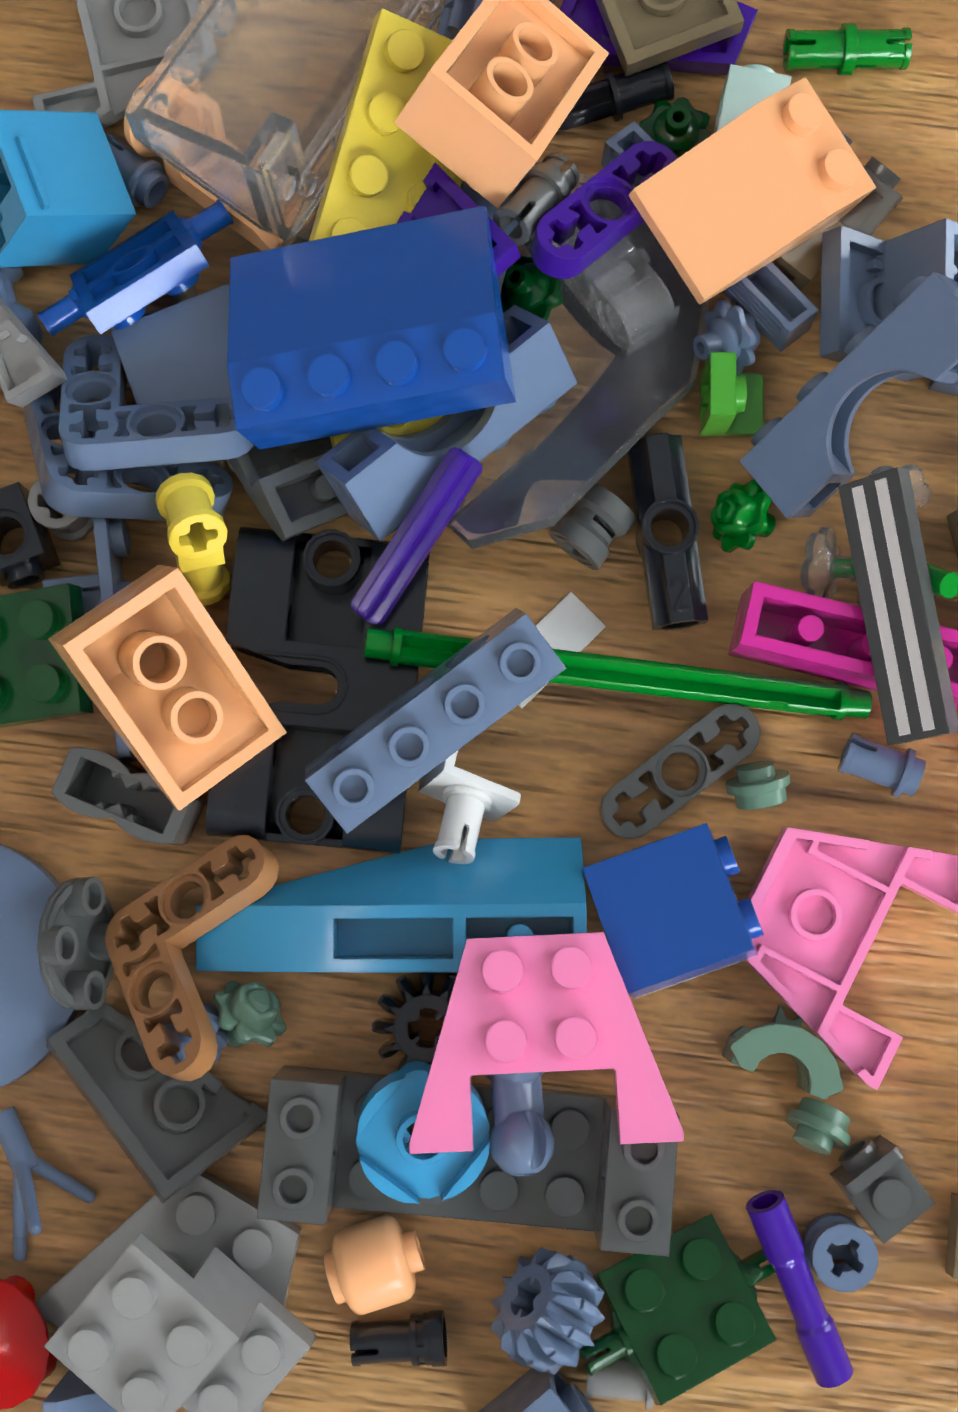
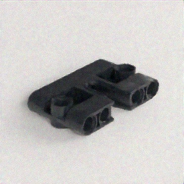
(305, 623)

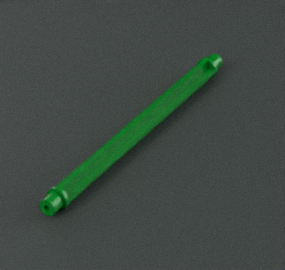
(645, 676)

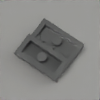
(289, 486)

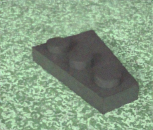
(161, 1123)

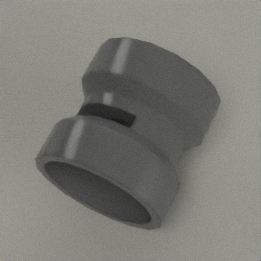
(593, 526)

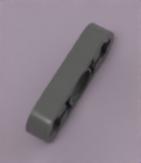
(726, 756)

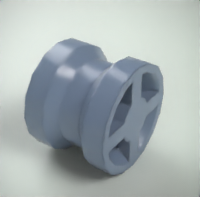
(827, 1241)

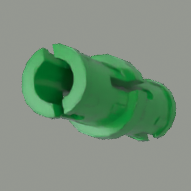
(847, 49)

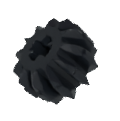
(409, 1012)

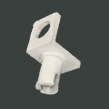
(467, 802)

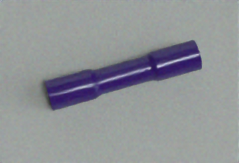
(785, 1252)

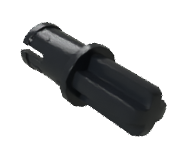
(621, 95)

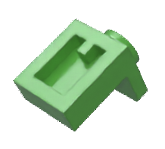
(729, 401)

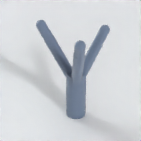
(23, 1161)

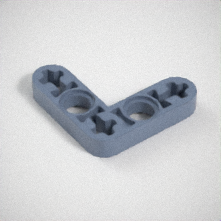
(197, 428)
(104, 492)

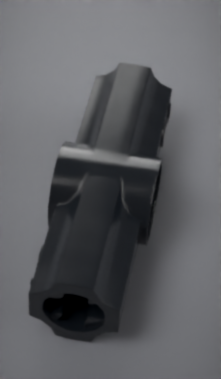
(674, 571)

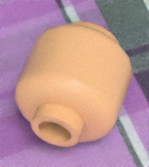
(373, 1264)

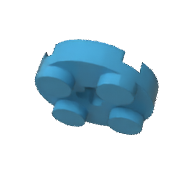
(385, 1135)

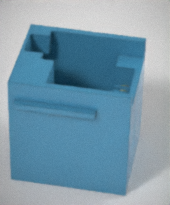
(58, 189)

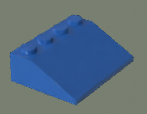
(367, 330)

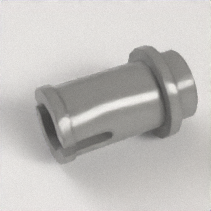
(618, 1381)

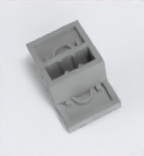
(179, 1339)

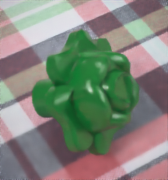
(742, 516)

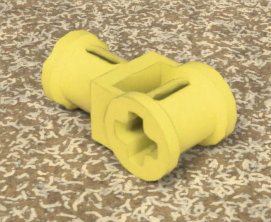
(195, 534)

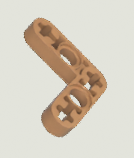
(162, 948)

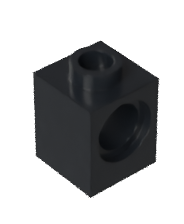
(37, 551)

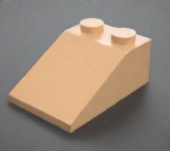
(501, 92)
(752, 191)
(169, 684)

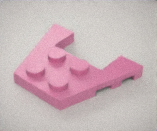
(819, 916)
(534, 1010)

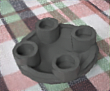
(73, 944)

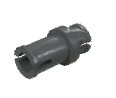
(538, 194)

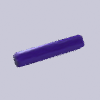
(416, 536)

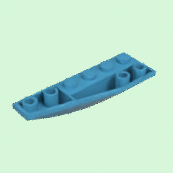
(405, 911)

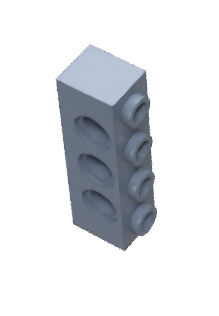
(433, 719)

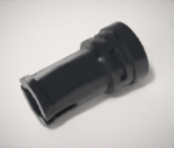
(413, 1340)

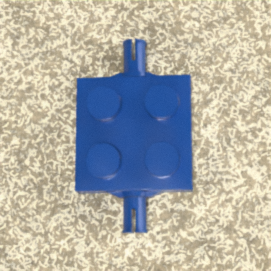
(137, 272)

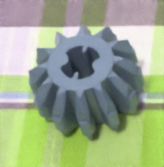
(547, 1311)

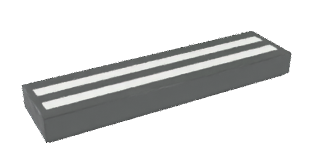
(898, 607)

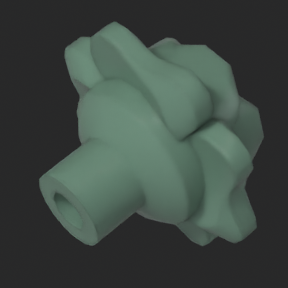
(249, 1013)

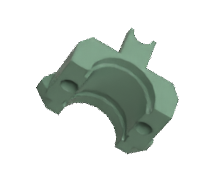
(815, 1064)

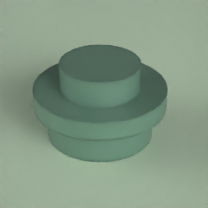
(758, 785)
(819, 1126)

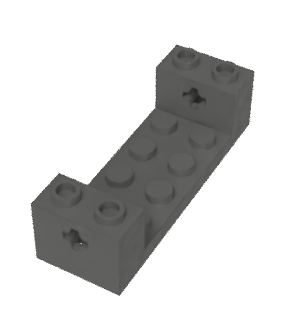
(586, 1185)

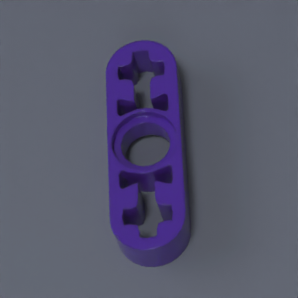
(595, 233)

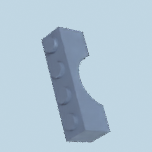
(807, 451)
(385, 473)

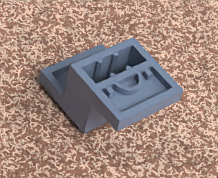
(867, 273)

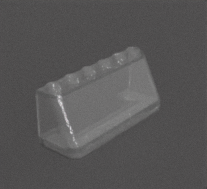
(260, 97)

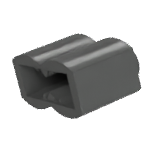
(117, 790)

